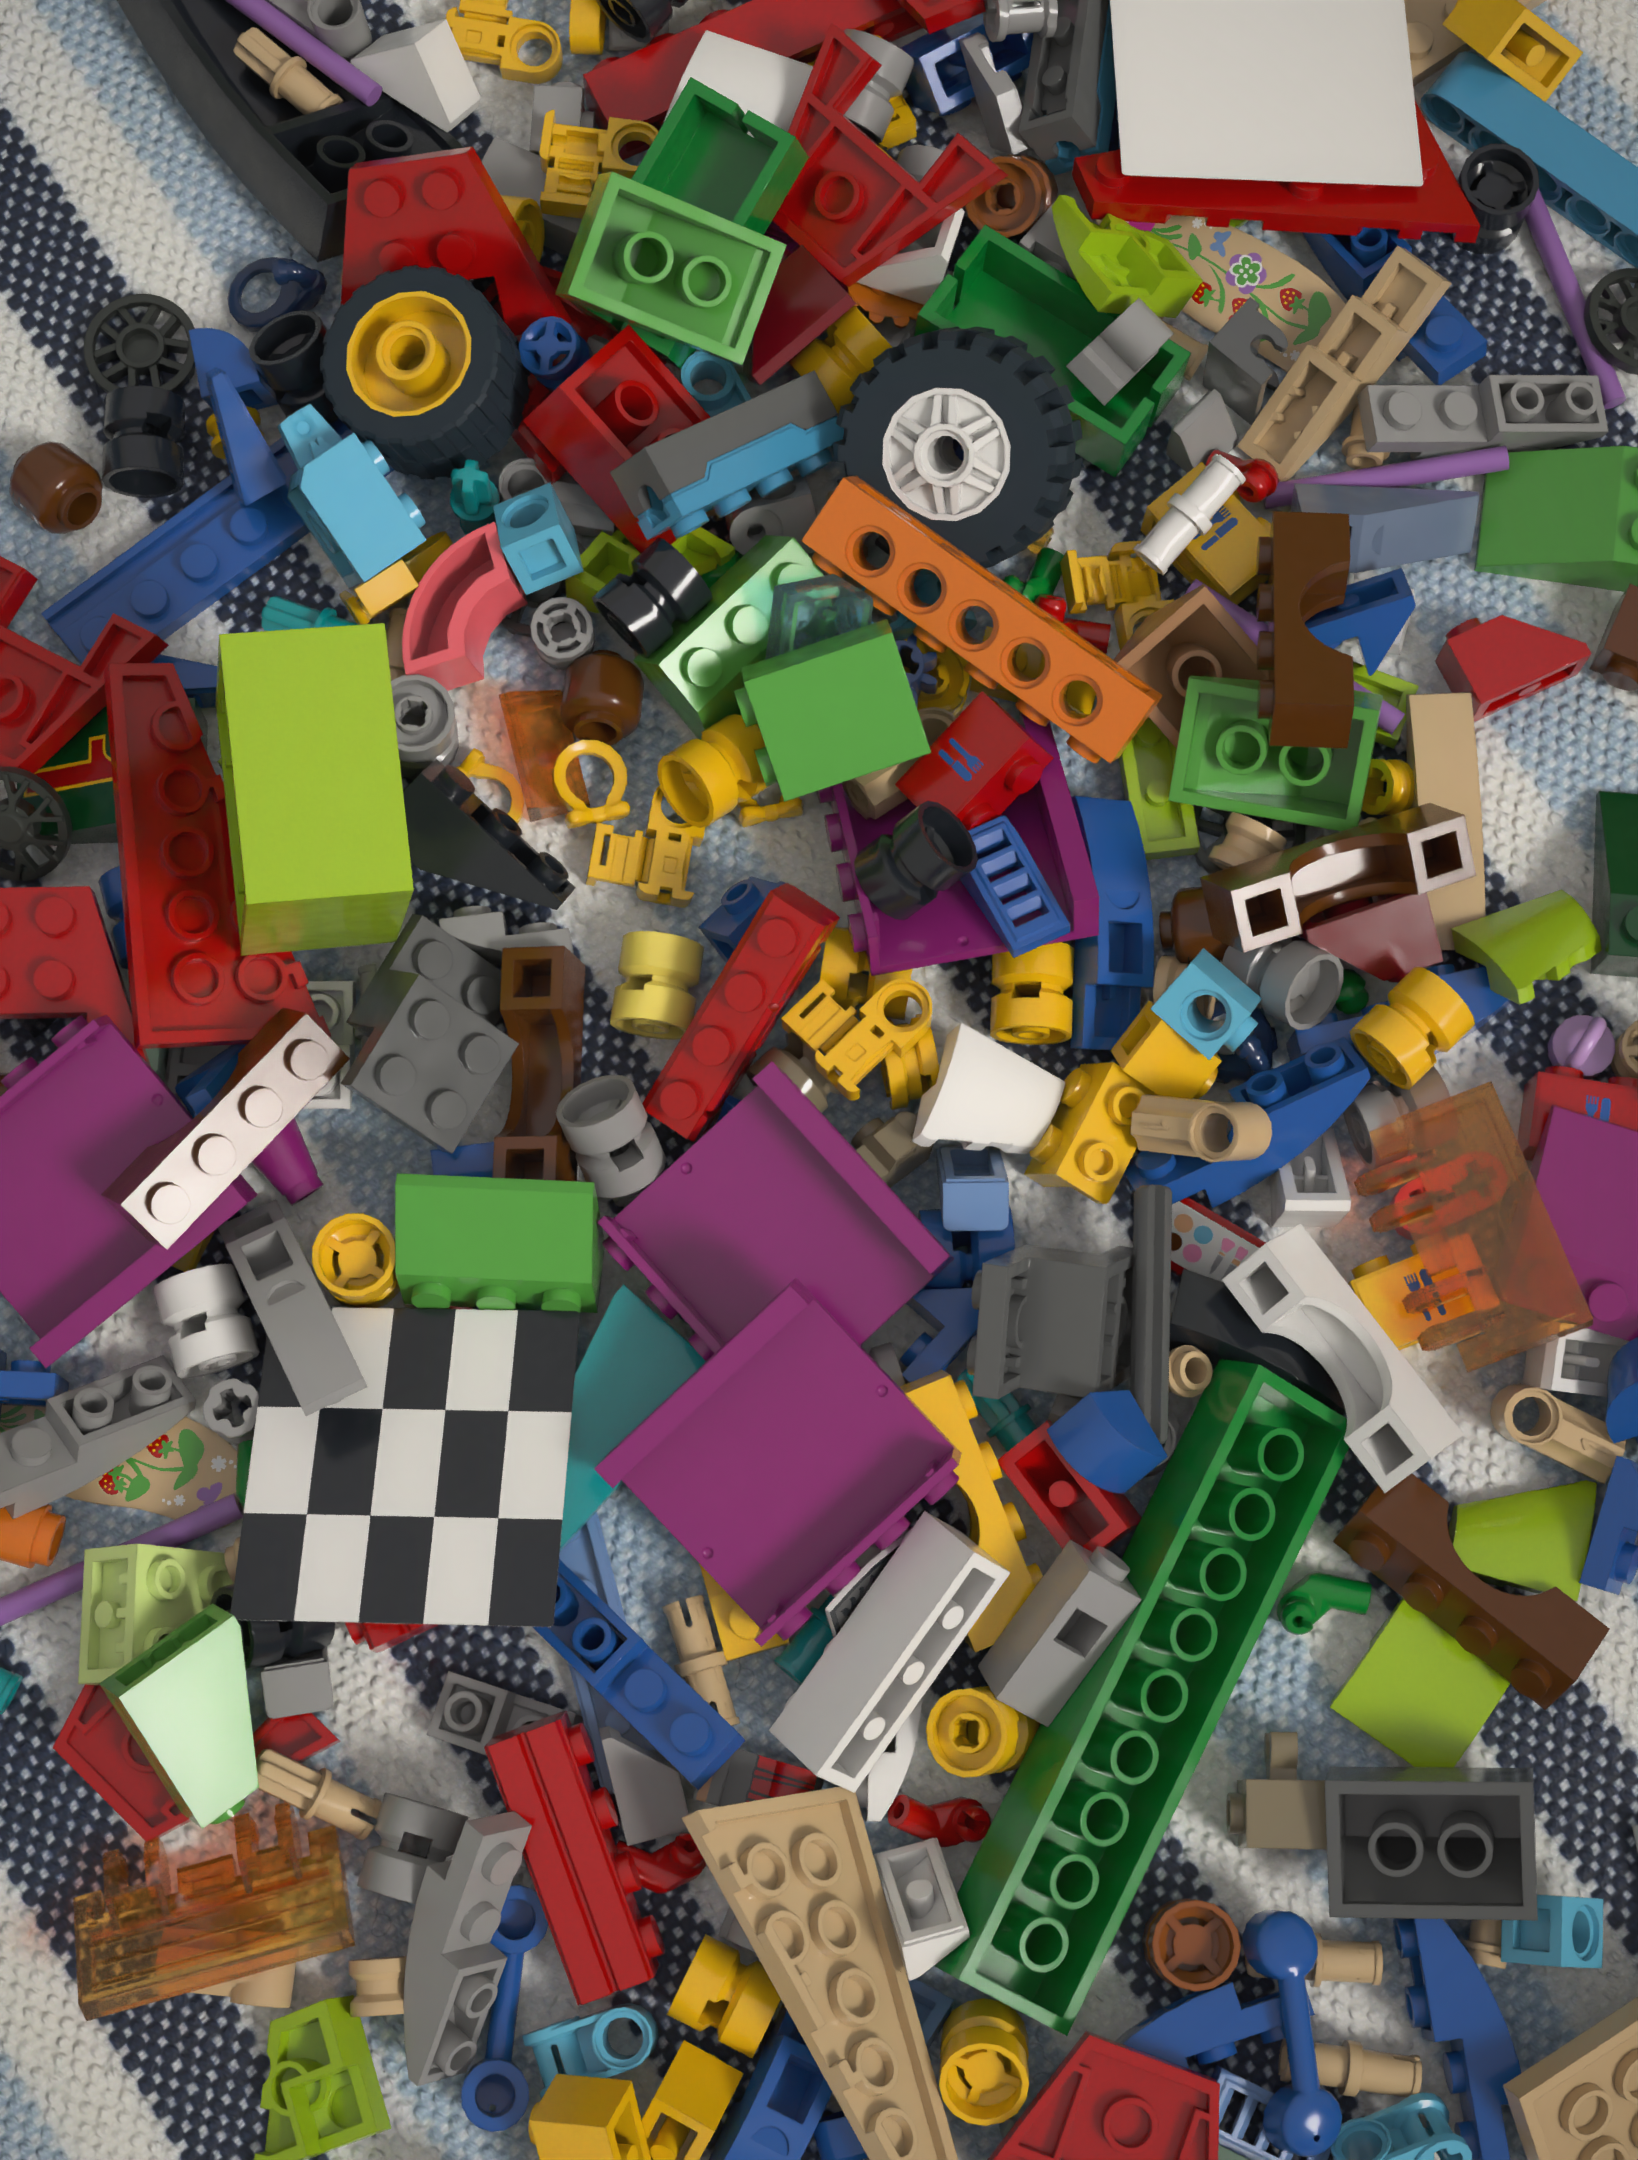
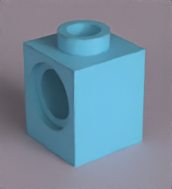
(538, 538)
(1180, 1010)
(1564, 1936)

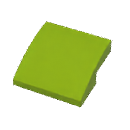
(1419, 1691)

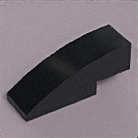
(1216, 1323)

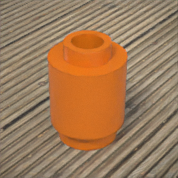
(31, 1537)

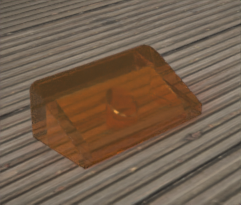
(536, 742)

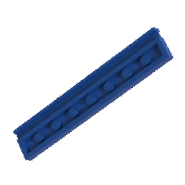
(184, 562)

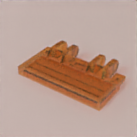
(1482, 1218)
(216, 1923)

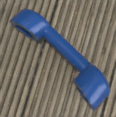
(496, 2077)
(1301, 2115)

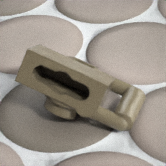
(890, 1147)

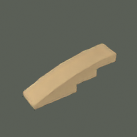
(1351, 355)
(1447, 775)

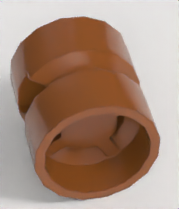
(1018, 199)
(1191, 1944)

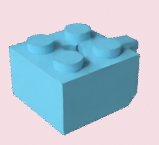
(347, 498)

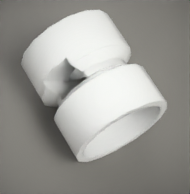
(205, 1320)

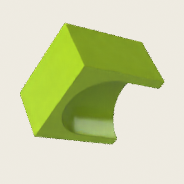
(312, 788)

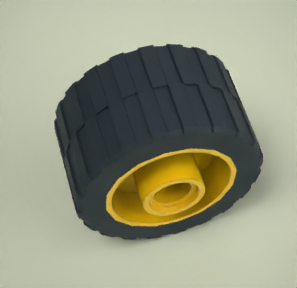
(425, 371)

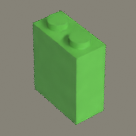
(832, 711)

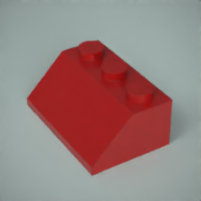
(609, 414)

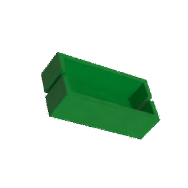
(716, 166)
(1025, 297)

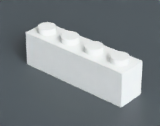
(888, 1652)

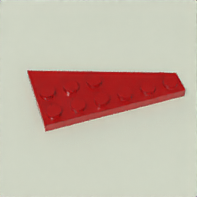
(1282, 205)
(179, 878)

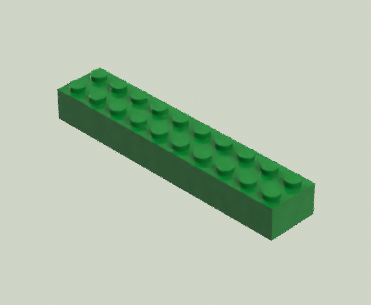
(1131, 1734)

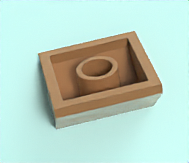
(1185, 640)

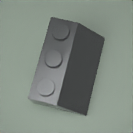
(1431, 1843)

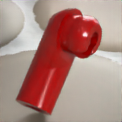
(1259, 474)
(1093, 632)
(948, 1821)
(668, 1866)

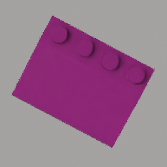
(1591, 1195)

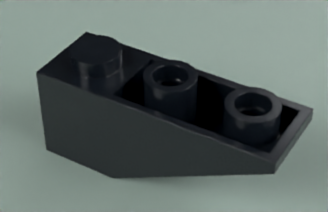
(468, 842)

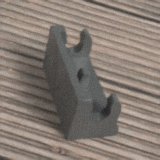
(1234, 364)

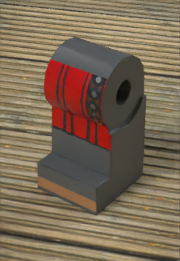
(753, 1778)

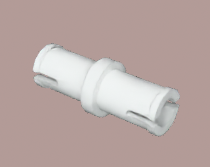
(1189, 514)

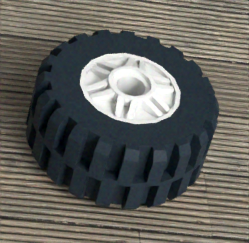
(999, 410)

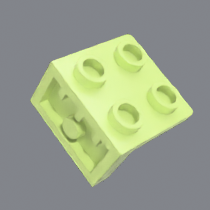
(138, 1598)

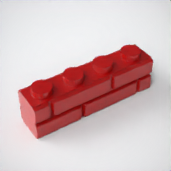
(740, 1011)
(574, 1859)

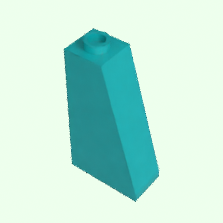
(620, 1381)

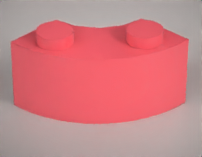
(459, 608)

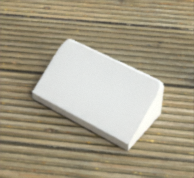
(921, 1904)

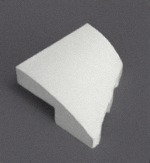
(749, 76)
(987, 1097)

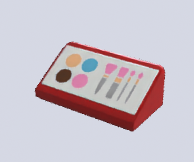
(1207, 1241)

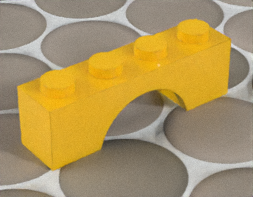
(992, 1525)

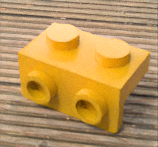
(1090, 1132)

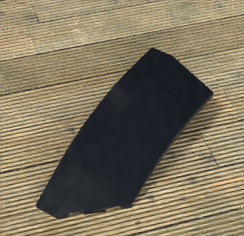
(284, 158)

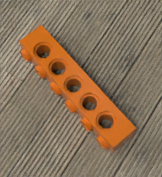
(838, 545)

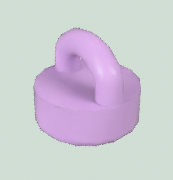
(1583, 1045)

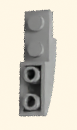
(1500, 411)
(292, 1308)
(89, 1433)
(449, 1955)

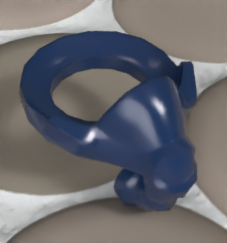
(299, 290)
(1252, 1055)

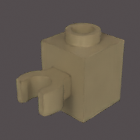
(1278, 1809)

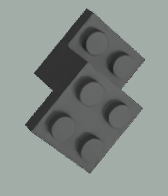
(430, 1034)
(1052, 1322)

